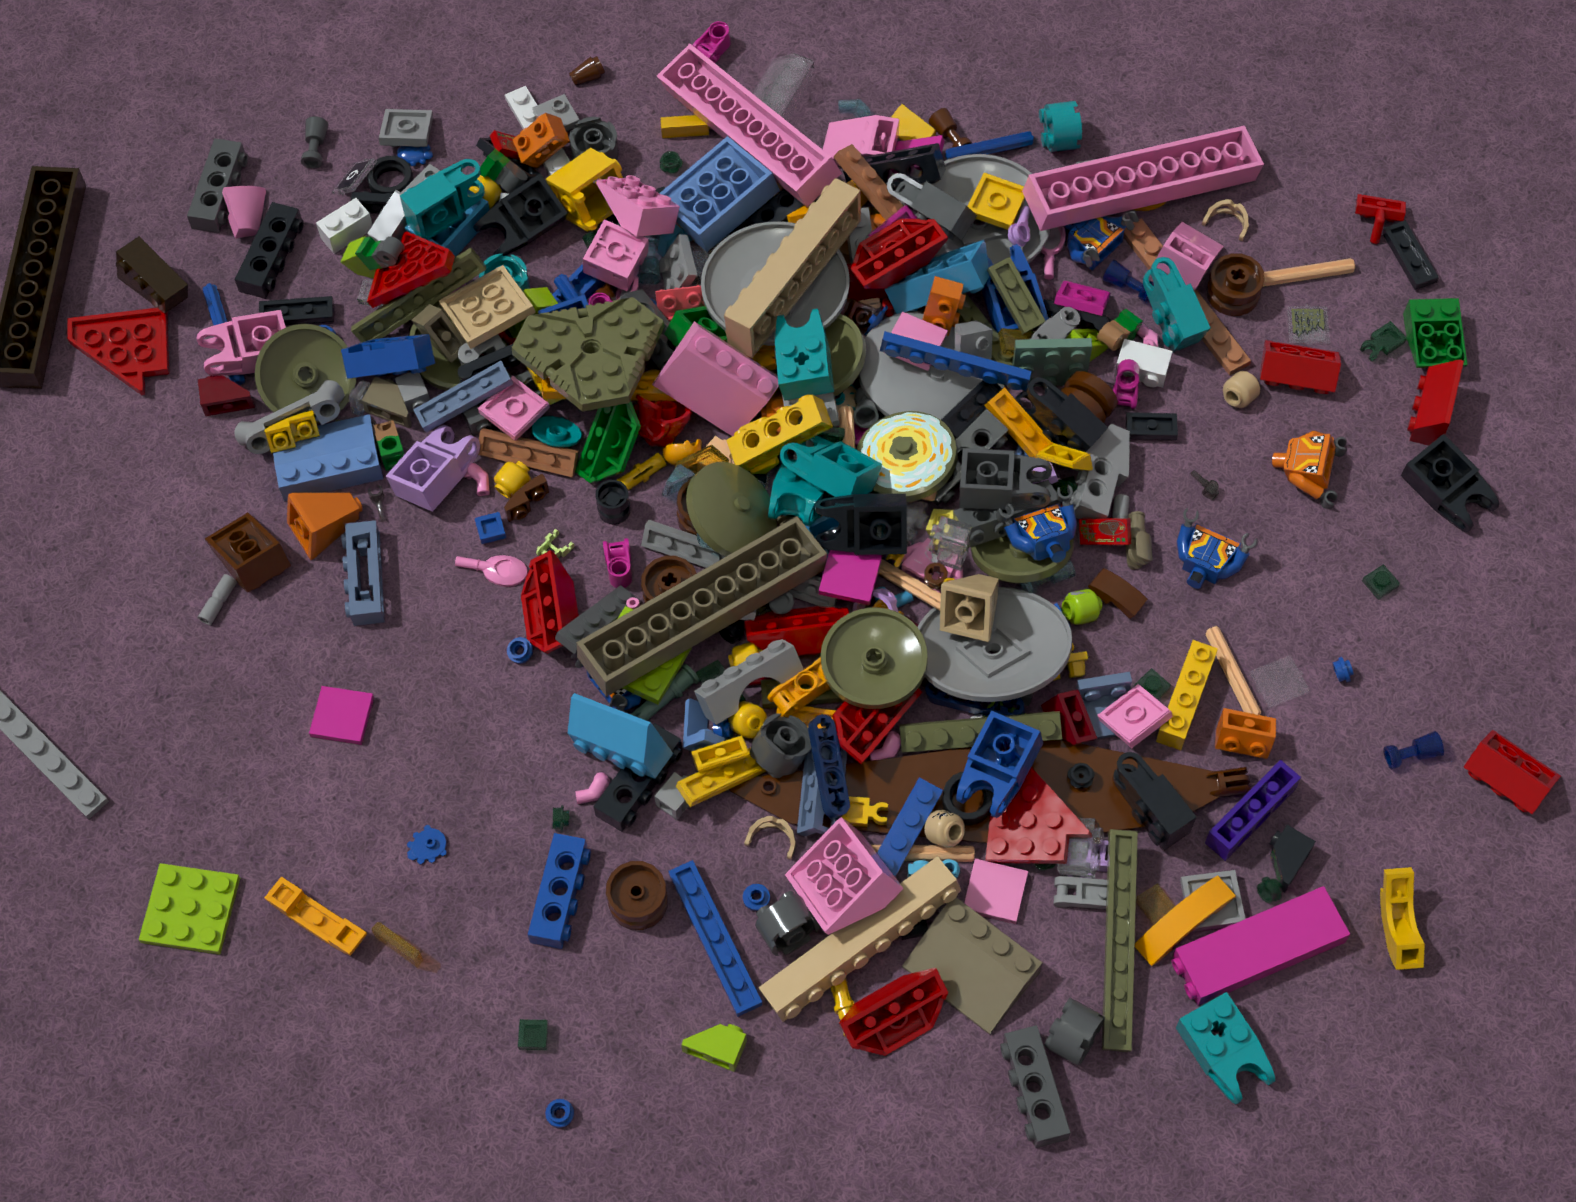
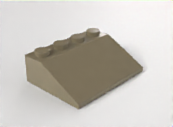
(976, 962)

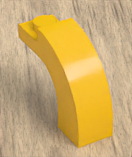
(1398, 919)

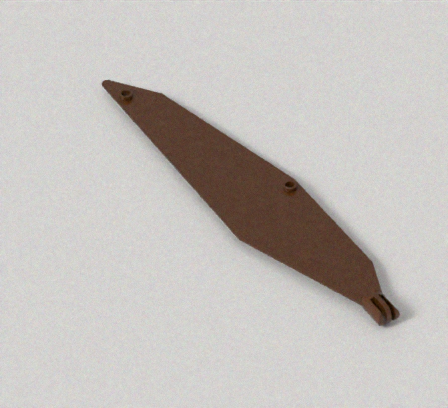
(894, 779)

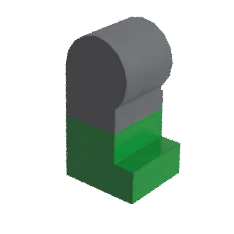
(503, 171)
(379, 253)

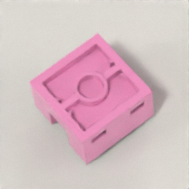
(615, 255)

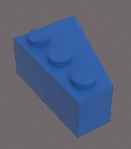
(388, 356)

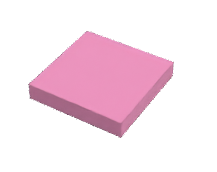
(919, 330)
(514, 409)
(1135, 716)
(996, 890)

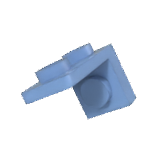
(695, 728)

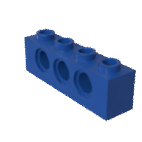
(562, 850)

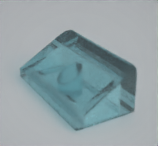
(676, 480)

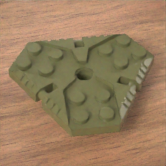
(591, 351)

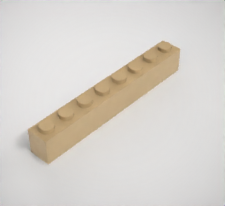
(853, 945)

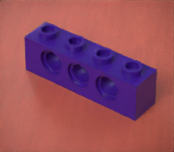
(1252, 810)

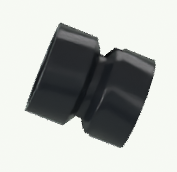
(613, 502)

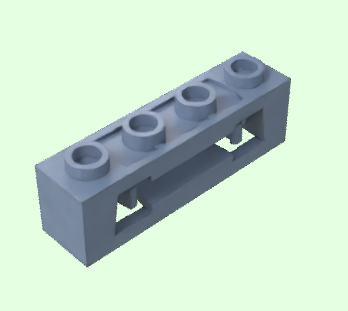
(361, 535)

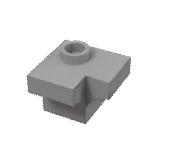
(558, 107)
(974, 339)

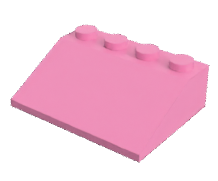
(716, 380)
(843, 878)

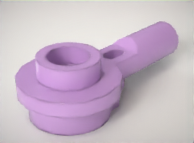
(1019, 232)

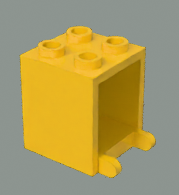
(578, 193)

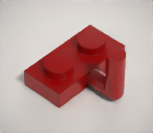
(1382, 210)

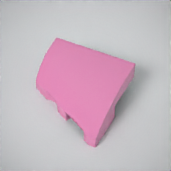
(244, 208)

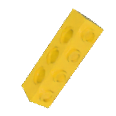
(814, 422)
(1187, 694)

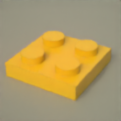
(997, 201)

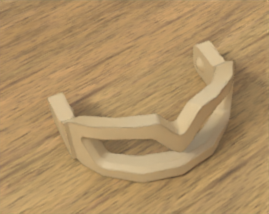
(1232, 210)
(771, 821)

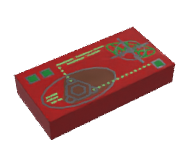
(504, 144)
(1105, 531)

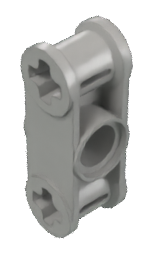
(1059, 325)

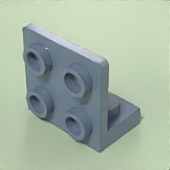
(1099, 694)

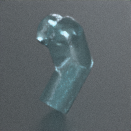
(855, 106)

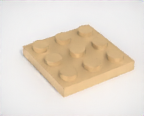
(487, 306)

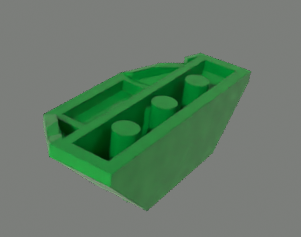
(609, 443)

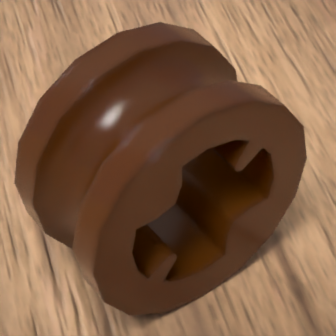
(930, 569)

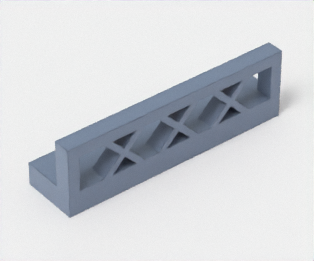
(463, 396)
(810, 809)

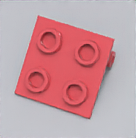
(678, 299)

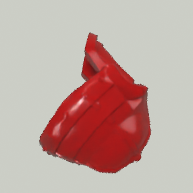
(661, 420)

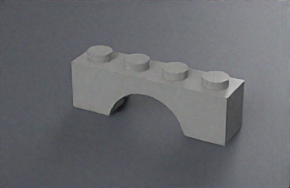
(721, 695)

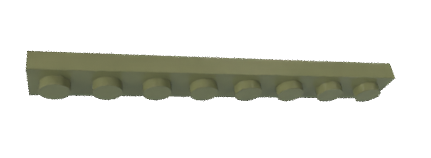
(1119, 941)

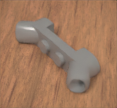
(323, 403)

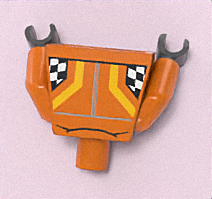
(1310, 463)

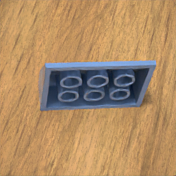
(720, 192)
(334, 460)

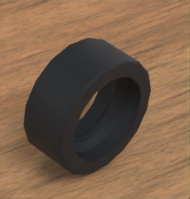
(386, 164)
(968, 818)

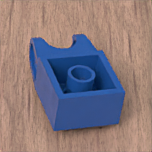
(997, 309)
(999, 770)

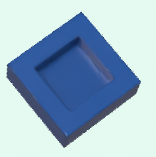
(490, 527)

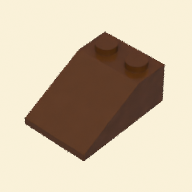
(248, 552)

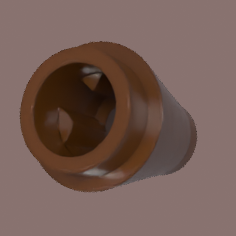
(587, 71)

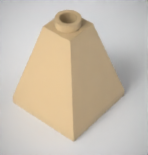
(969, 606)

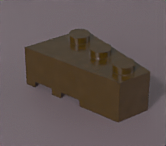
(150, 275)

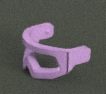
(885, 595)

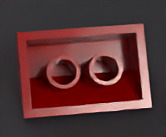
(1300, 367)
(1435, 402)
(1511, 772)

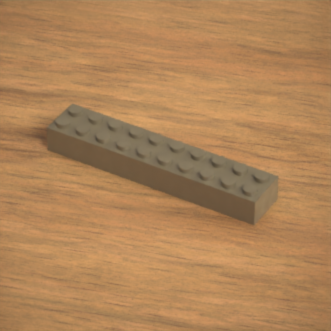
(701, 606)

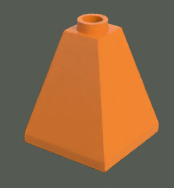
(320, 518)

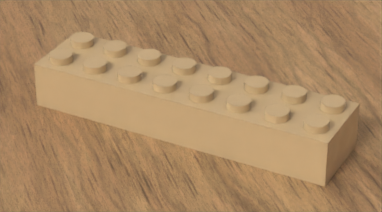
(793, 267)

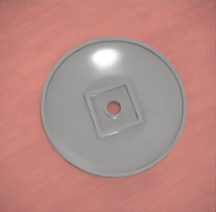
(960, 182)
(745, 252)
(905, 387)
(1030, 644)

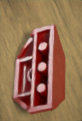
(897, 252)
(547, 601)
(800, 627)
(863, 729)
(895, 1013)

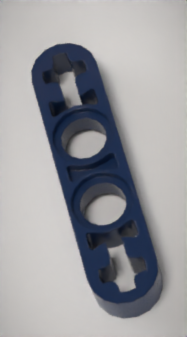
(973, 706)
(825, 766)

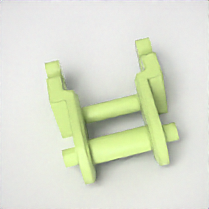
(559, 552)

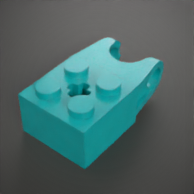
(441, 199)
(1175, 307)
(803, 358)
(833, 467)
(794, 496)
(1224, 1055)

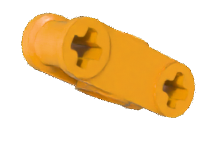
(791, 697)

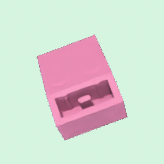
(868, 135)
(639, 206)
(1190, 252)

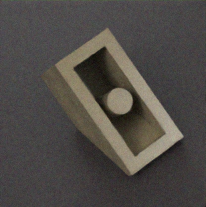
(442, 332)
(386, 402)

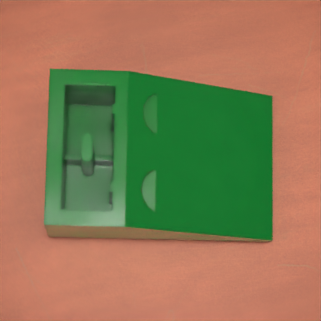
(1434, 331)

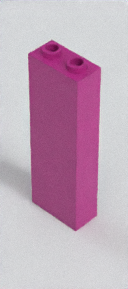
(1260, 946)

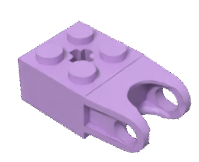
(432, 468)

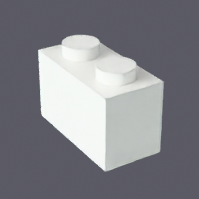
(344, 225)
(1151, 360)

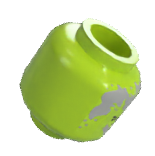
(1082, 606)

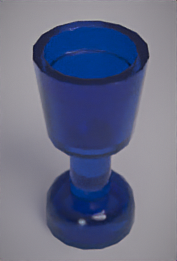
(1121, 276)
(1423, 748)

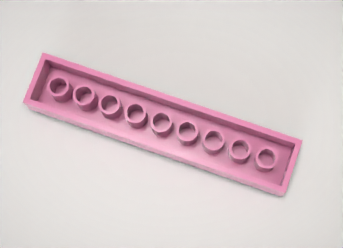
(749, 122)
(1142, 178)

